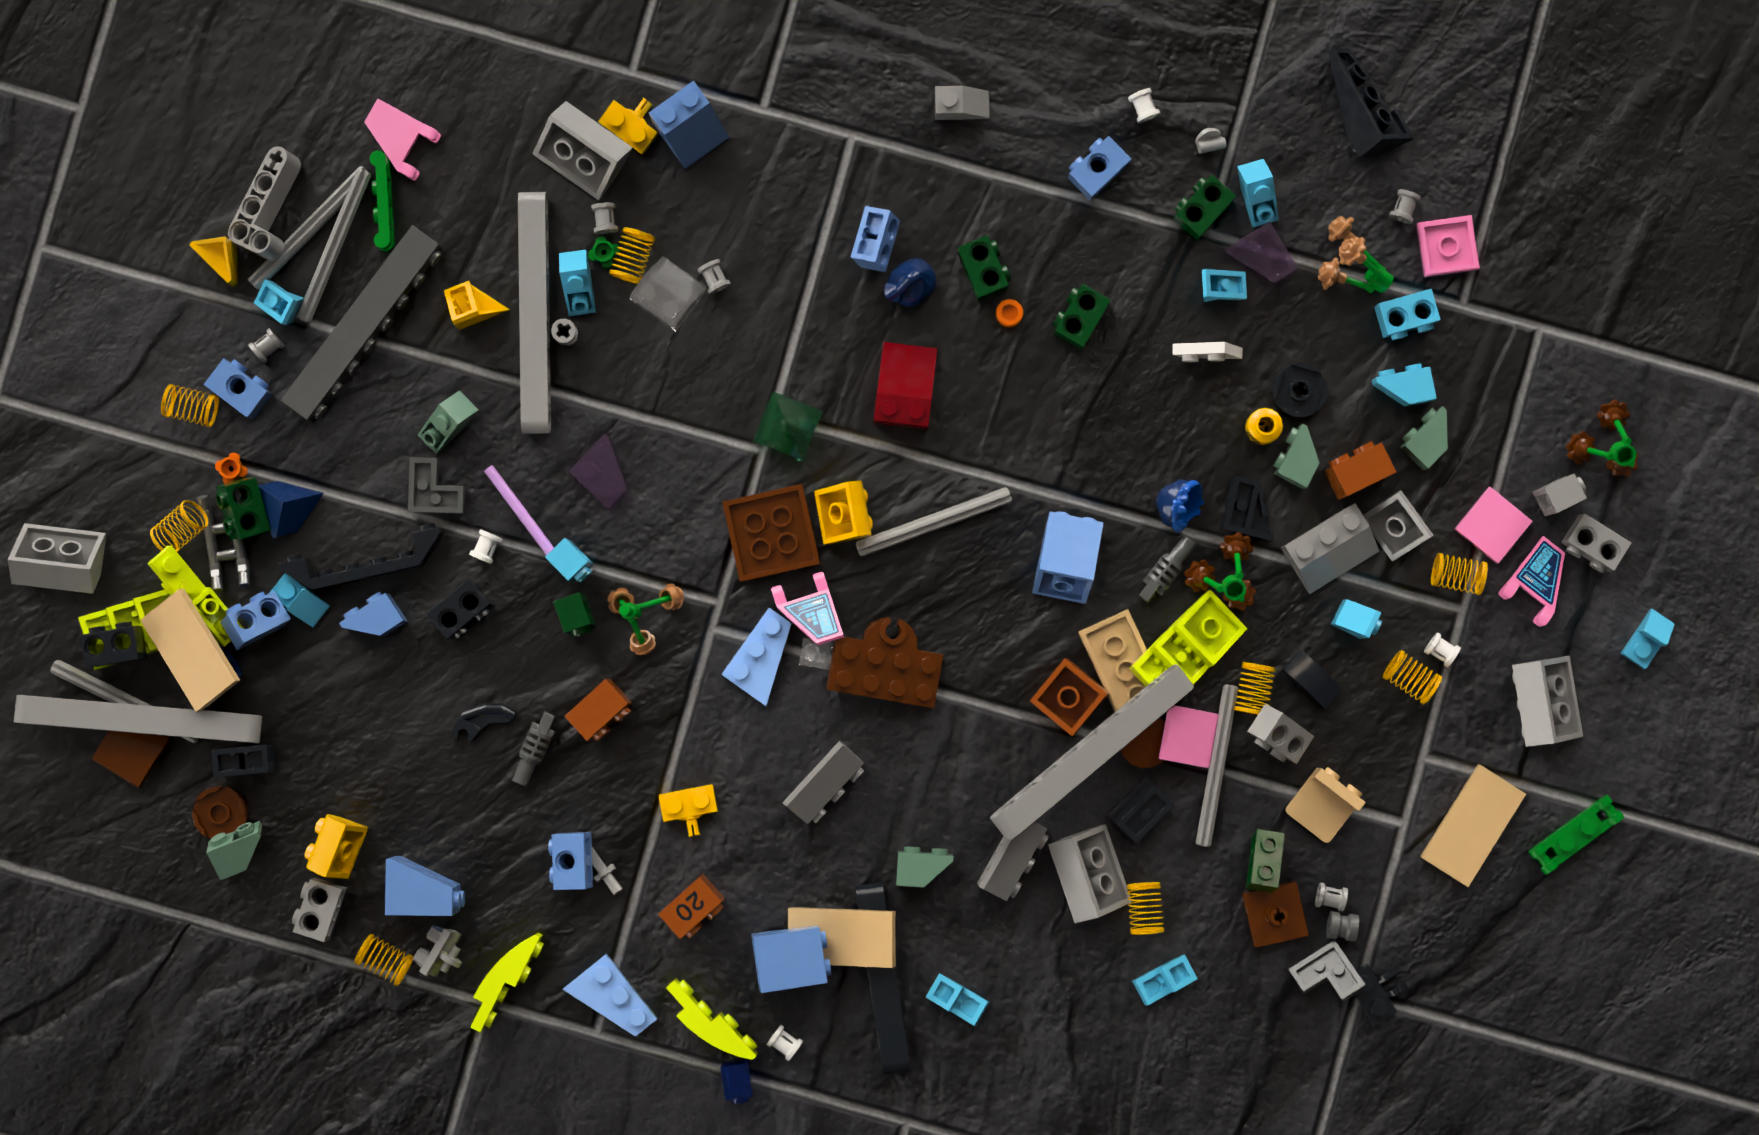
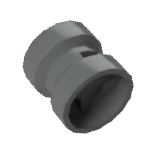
(1342, 926)

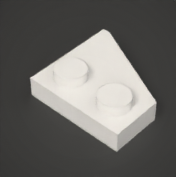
(1212, 350)

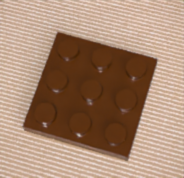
(771, 532)

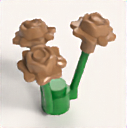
(1349, 252)

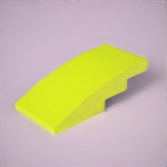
(124, 612)
(1192, 641)

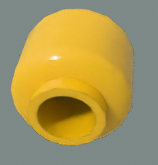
(1270, 419)

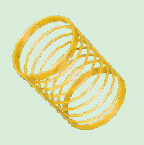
(639, 235)
(174, 396)
(183, 514)
(1439, 560)
(1251, 666)
(1389, 674)
(1146, 930)
(364, 949)

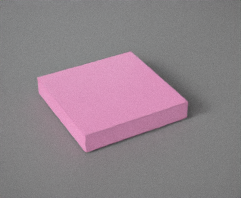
(1447, 246)
(1493, 525)
(1188, 736)

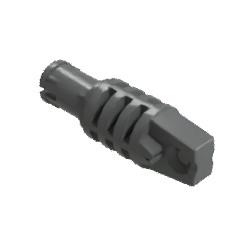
(1166, 569)
(534, 748)

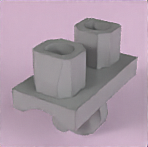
(442, 954)

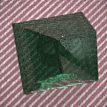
(788, 426)

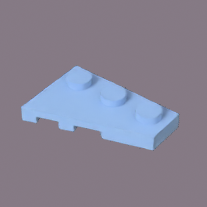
(759, 657)
(612, 995)

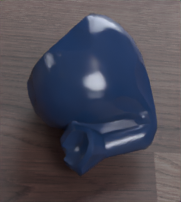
(910, 283)

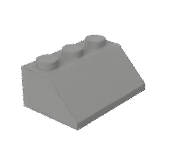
(581, 150)
(1331, 548)
(57, 558)
(1547, 701)
(824, 783)
(1011, 860)
(1090, 873)

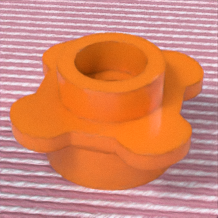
(224, 464)

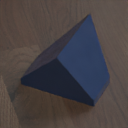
(287, 506)

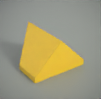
(220, 255)
(471, 305)

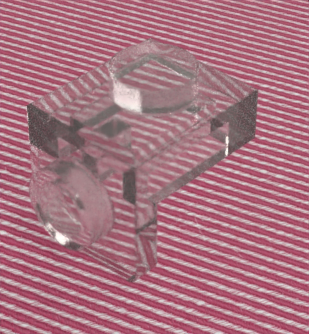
(816, 655)

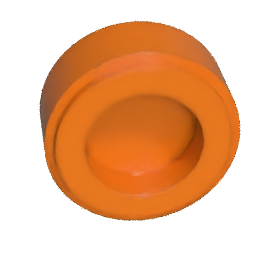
(1009, 313)

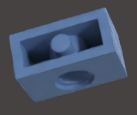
(1091, 182)
(223, 382)
(580, 847)

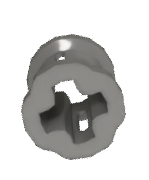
(1405, 206)
(604, 218)
(714, 276)
(567, 324)
(266, 345)
(1331, 897)

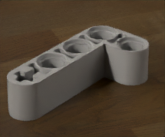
(263, 204)

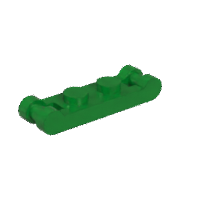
(384, 211)
(1575, 834)

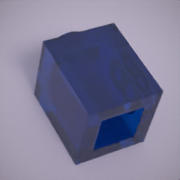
(737, 1081)

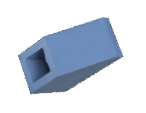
(377, 617)

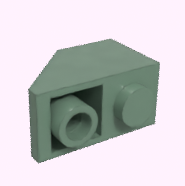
(447, 421)
(1429, 441)
(1299, 460)
(233, 851)
(920, 868)

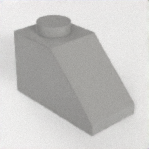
(961, 103)

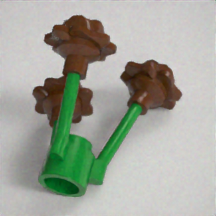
(1621, 456)
(1235, 589)

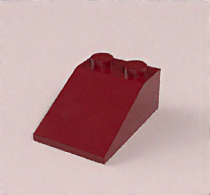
(905, 385)

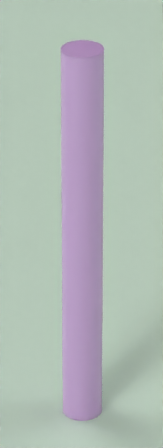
(519, 509)

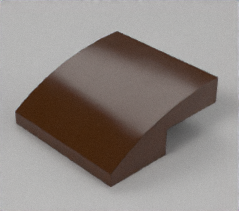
(130, 754)

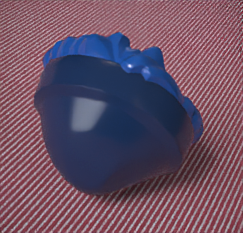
(1179, 503)

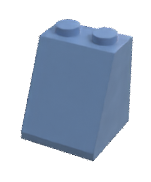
(688, 125)
(1068, 557)
(419, 891)
(790, 958)

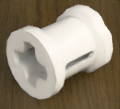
(1144, 105)
(485, 546)
(1442, 649)
(784, 1042)

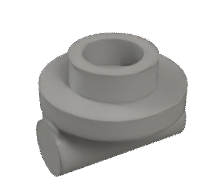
(1210, 140)

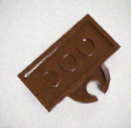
(885, 666)

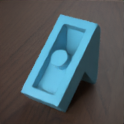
(1223, 285)
(278, 302)
(300, 600)
(1648, 638)

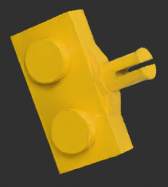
(630, 125)
(688, 806)

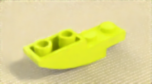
(178, 575)
(508, 970)
(716, 1031)

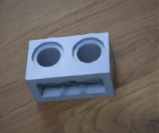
(875, 238)
(258, 624)

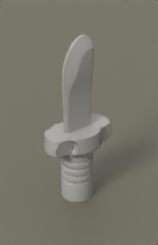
(605, 873)

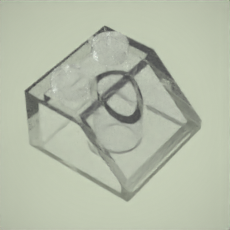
(668, 293)

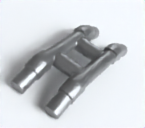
(215, 556)

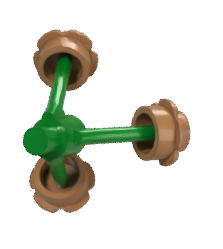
(623, 603)

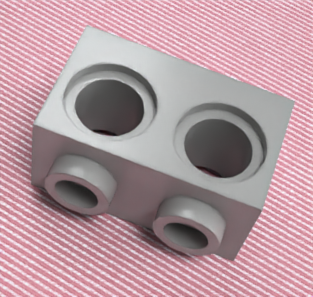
(1560, 494)
(1598, 537)
(1280, 734)
(325, 912)

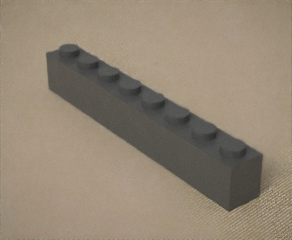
(362, 324)

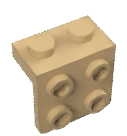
(1324, 804)

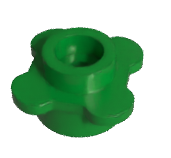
(596, 253)

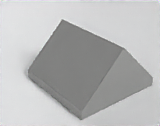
(1397, 525)

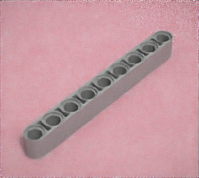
(534, 312)
(137, 719)
(1091, 752)

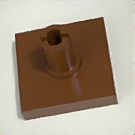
(1275, 915)

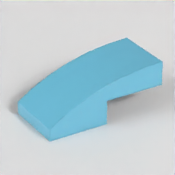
(1164, 980)
(957, 999)

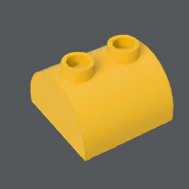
(843, 512)
(335, 847)

